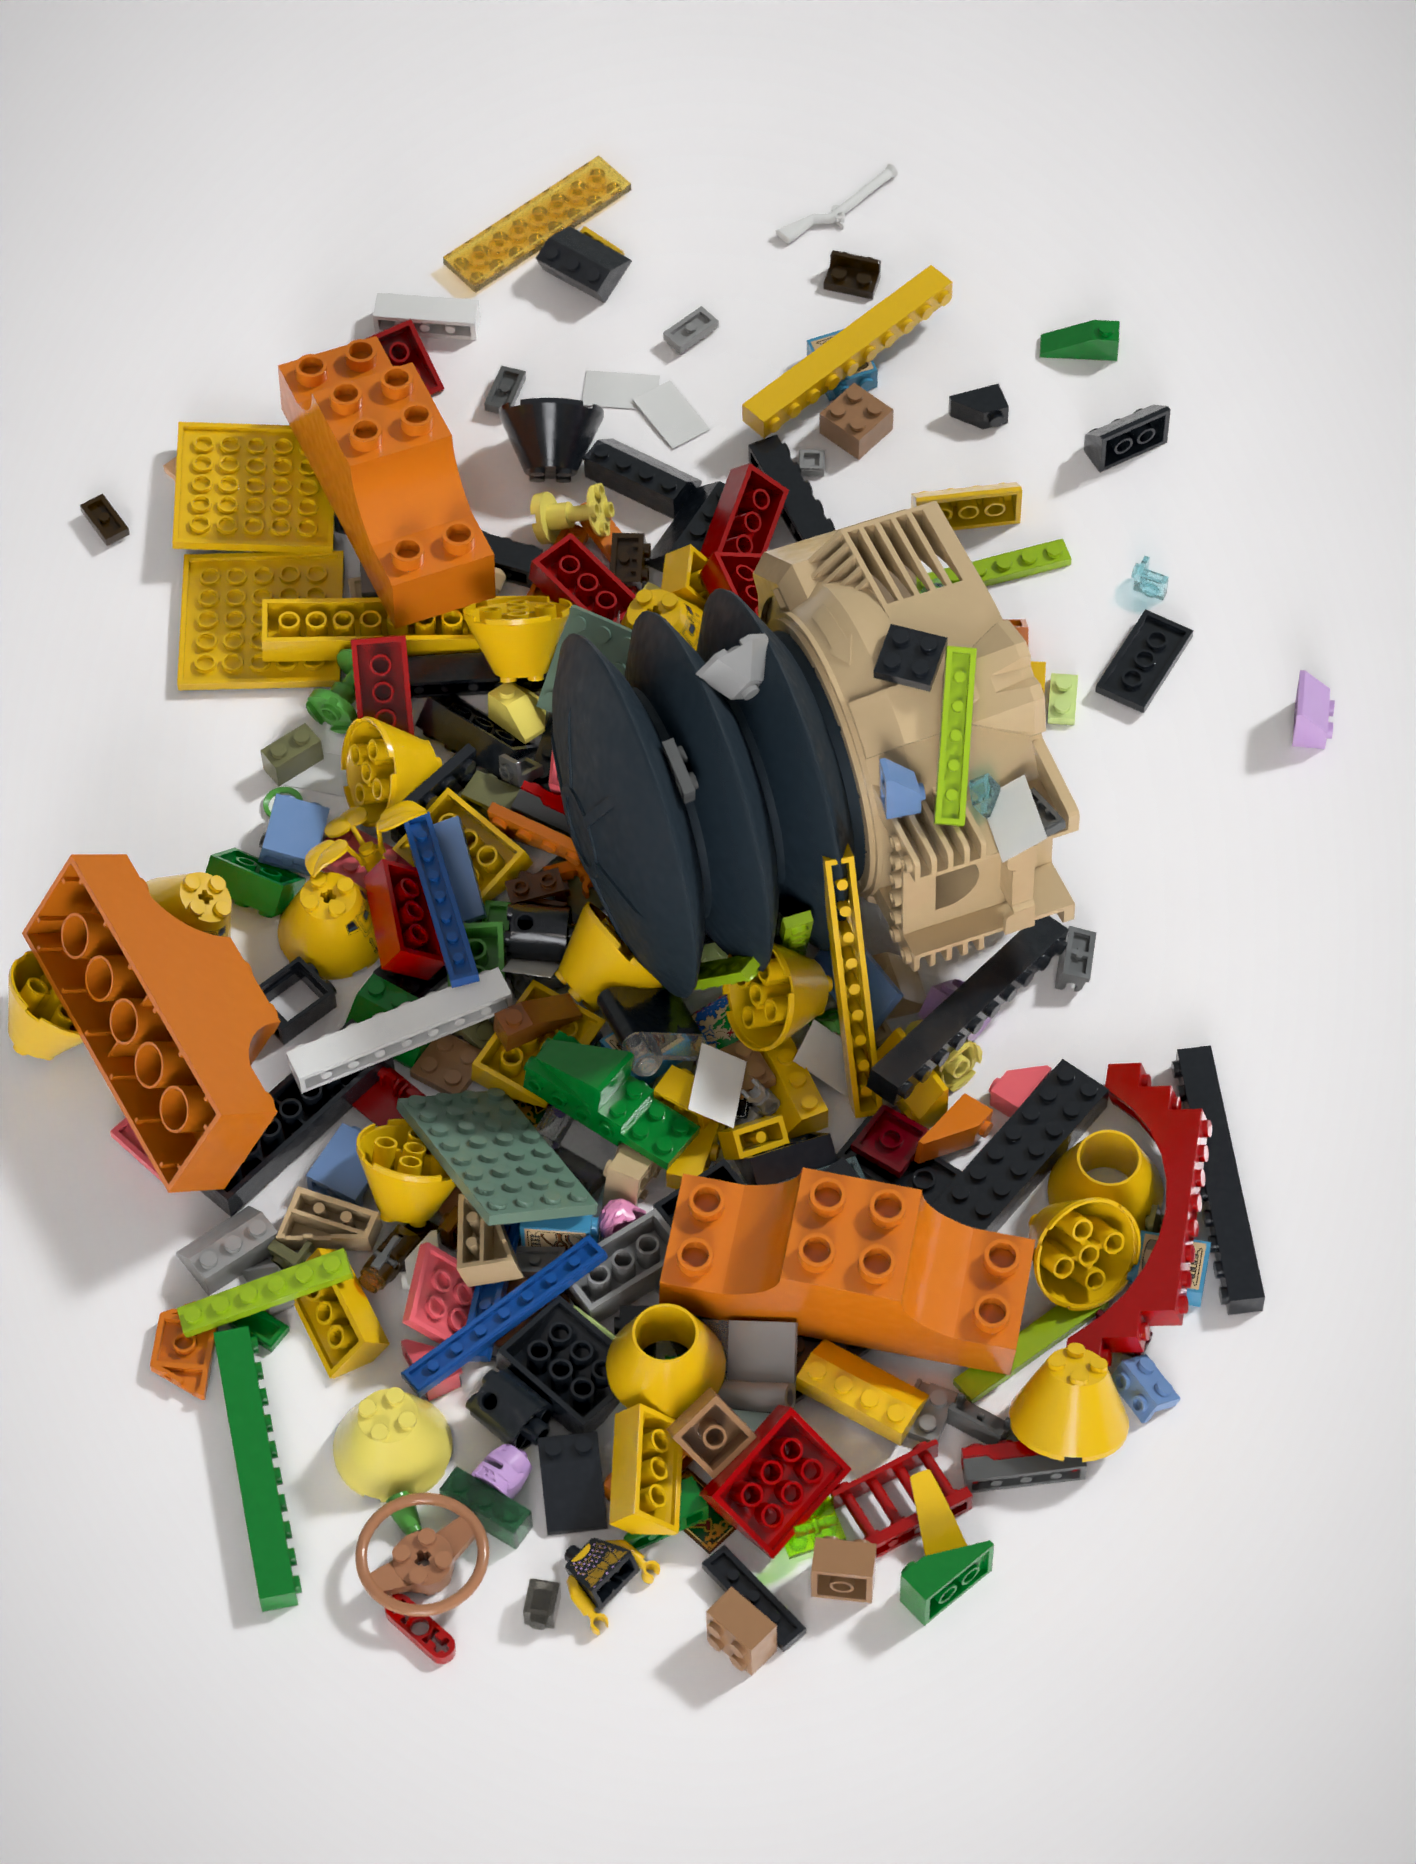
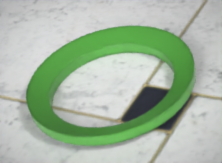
(280, 790)

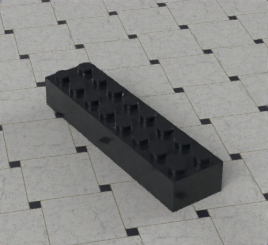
(296, 1126)
(1024, 1149)

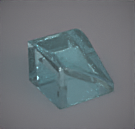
(984, 794)

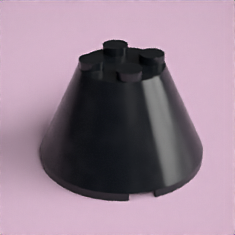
(551, 435)

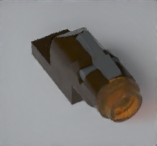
(390, 1256)

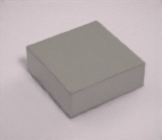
(812, 462)

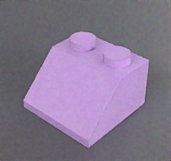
(1312, 713)

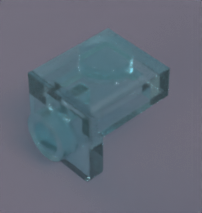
(1148, 581)

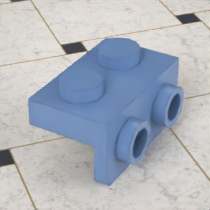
(1143, 1387)

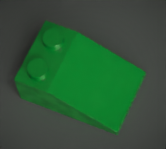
(943, 1578)

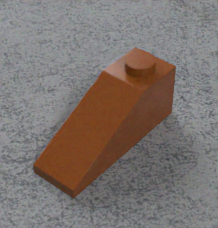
(534, 1019)

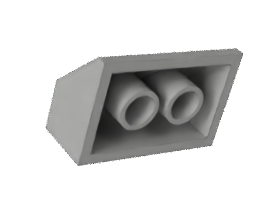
(228, 1249)

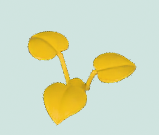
(369, 853)

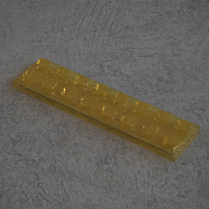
(530, 225)

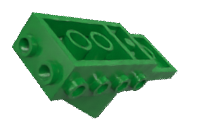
(601, 1093)

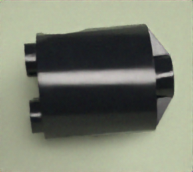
(538, 931)
(511, 1409)

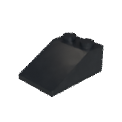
(572, 1483)

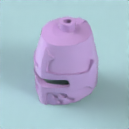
(504, 1469)

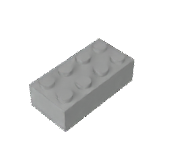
(630, 1271)

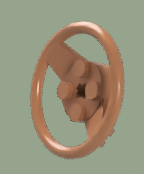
(438, 1548)

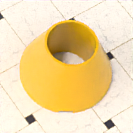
(1113, 1150)
(658, 1383)

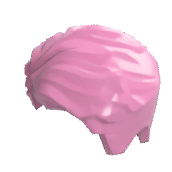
(617, 1215)

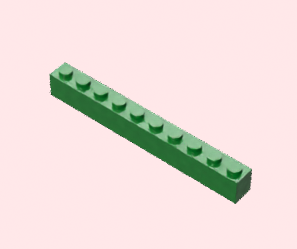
(256, 1470)

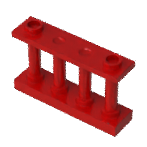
(901, 1528)

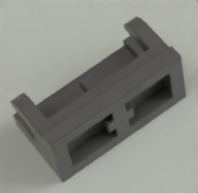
(1076, 959)
(977, 1421)

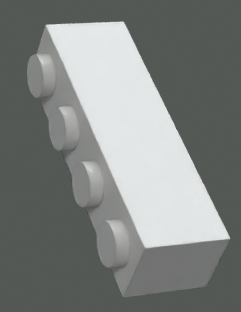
(430, 315)

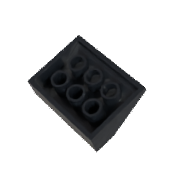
(564, 1363)

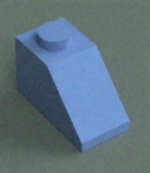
(899, 790)

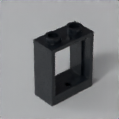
(284, 979)

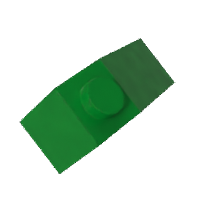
(1083, 341)
(692, 1511)

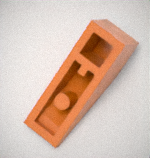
(956, 1129)

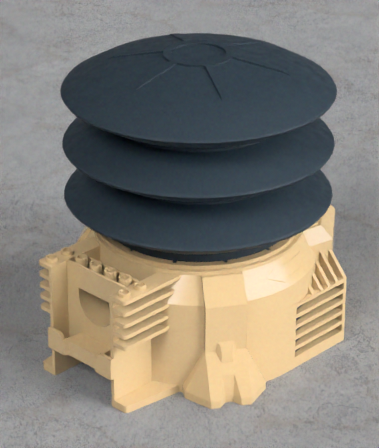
(801, 760)

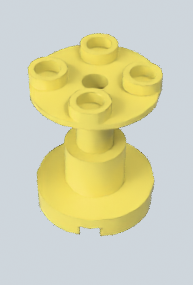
(554, 516)

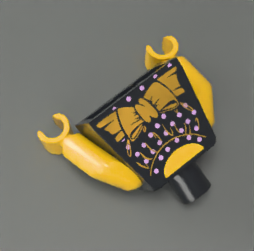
(601, 1572)

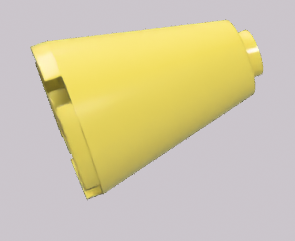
(959, 1066)

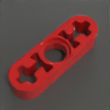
(441, 1637)

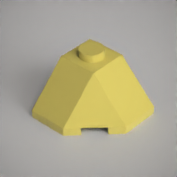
(516, 711)

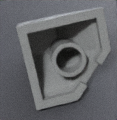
(739, 669)

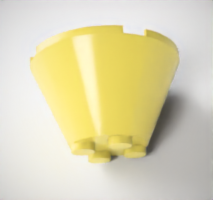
(392, 1445)

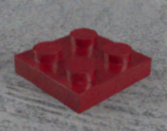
(889, 1140)

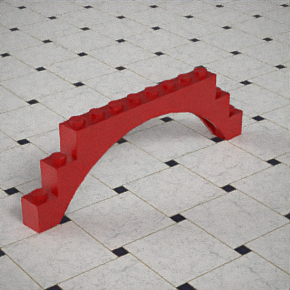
(1161, 1287)

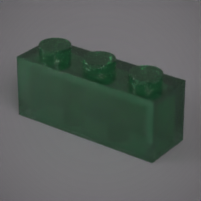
(497, 1512)

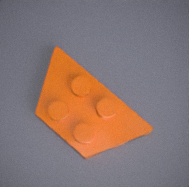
(182, 1359)

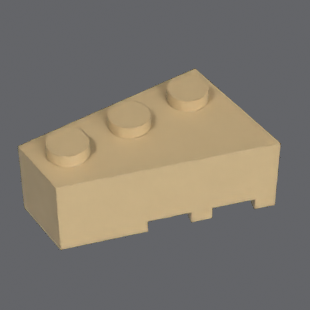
(628, 1175)
(328, 1223)
(483, 1250)

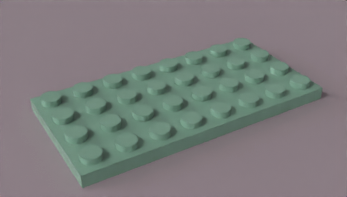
(496, 1157)

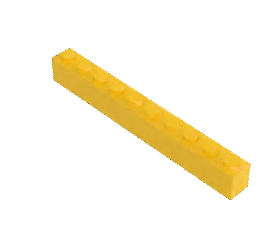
(847, 351)
(851, 987)

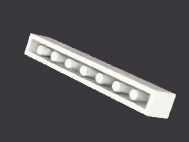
(398, 1030)

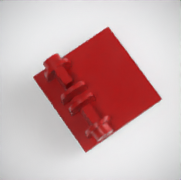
(381, 1099)

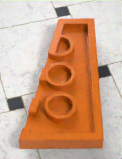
(532, 833)

